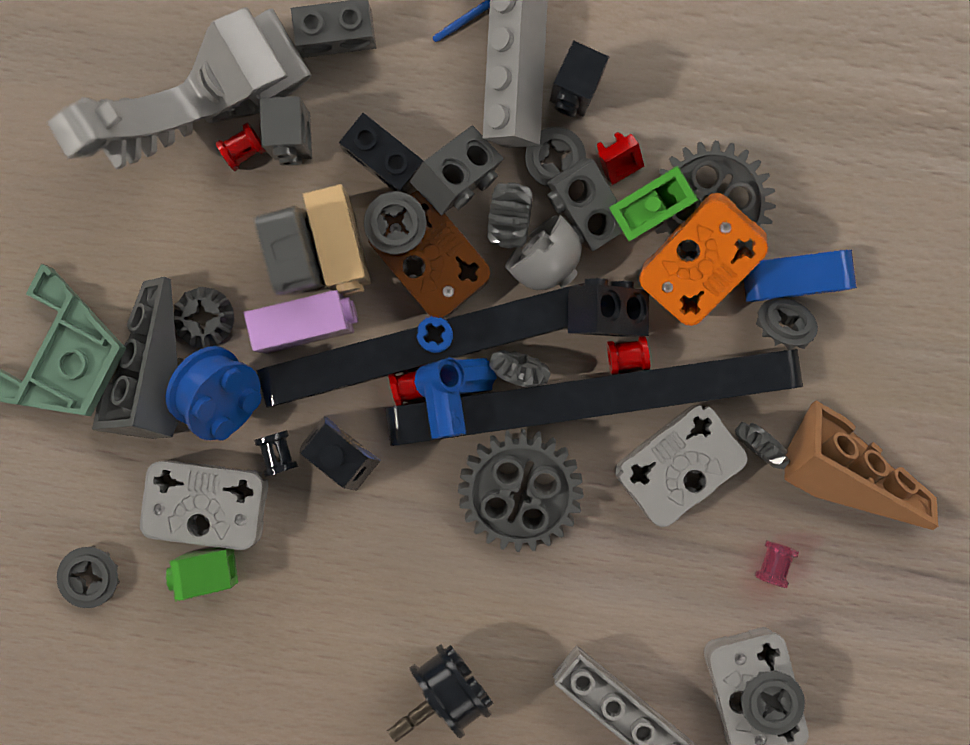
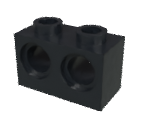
(578, 79)
(381, 154)
(607, 309)

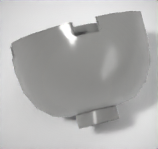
(548, 257)

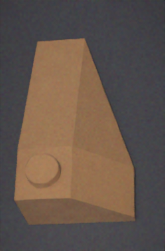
(845, 470)

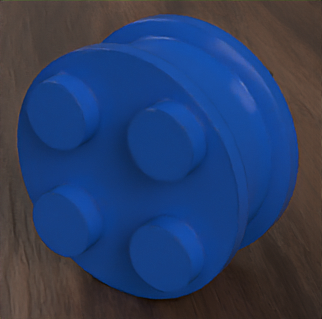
(213, 393)

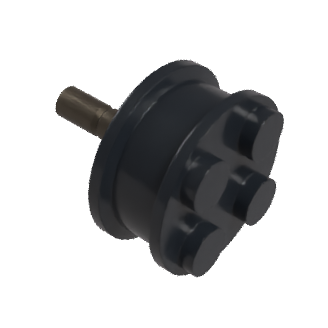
(446, 693)

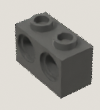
(333, 28)
(286, 129)
(457, 170)
(595, 199)

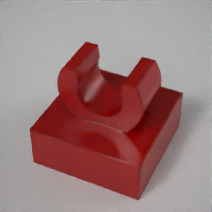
(620, 158)

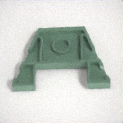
(73, 358)

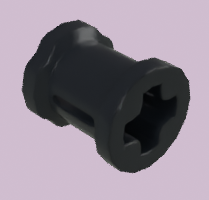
(266, 444)

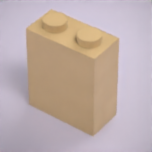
(337, 240)

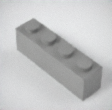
(515, 72)

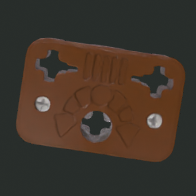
(441, 247)

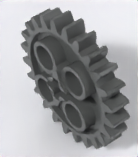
(723, 164)
(553, 499)

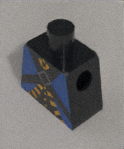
(338, 455)

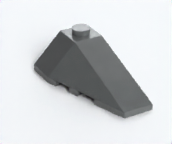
(137, 395)

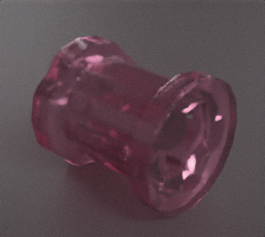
(776, 564)

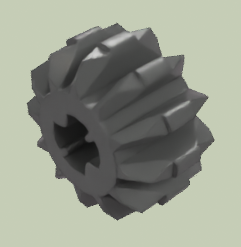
(510, 215)

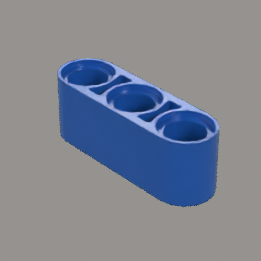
(801, 276)

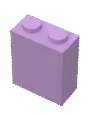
(300, 322)

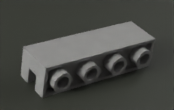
(614, 703)

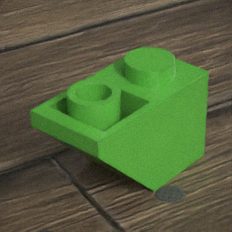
(202, 573)

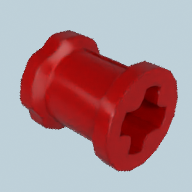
(240, 147)
(628, 355)
(403, 387)

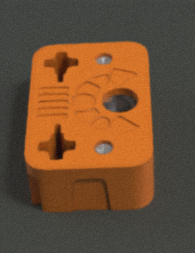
(713, 267)

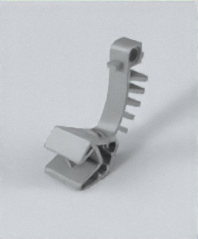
(234, 68)

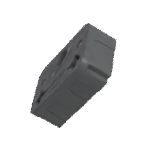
(289, 251)

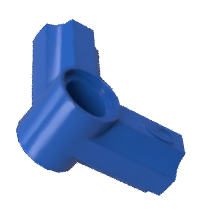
(442, 385)

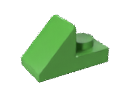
(653, 203)

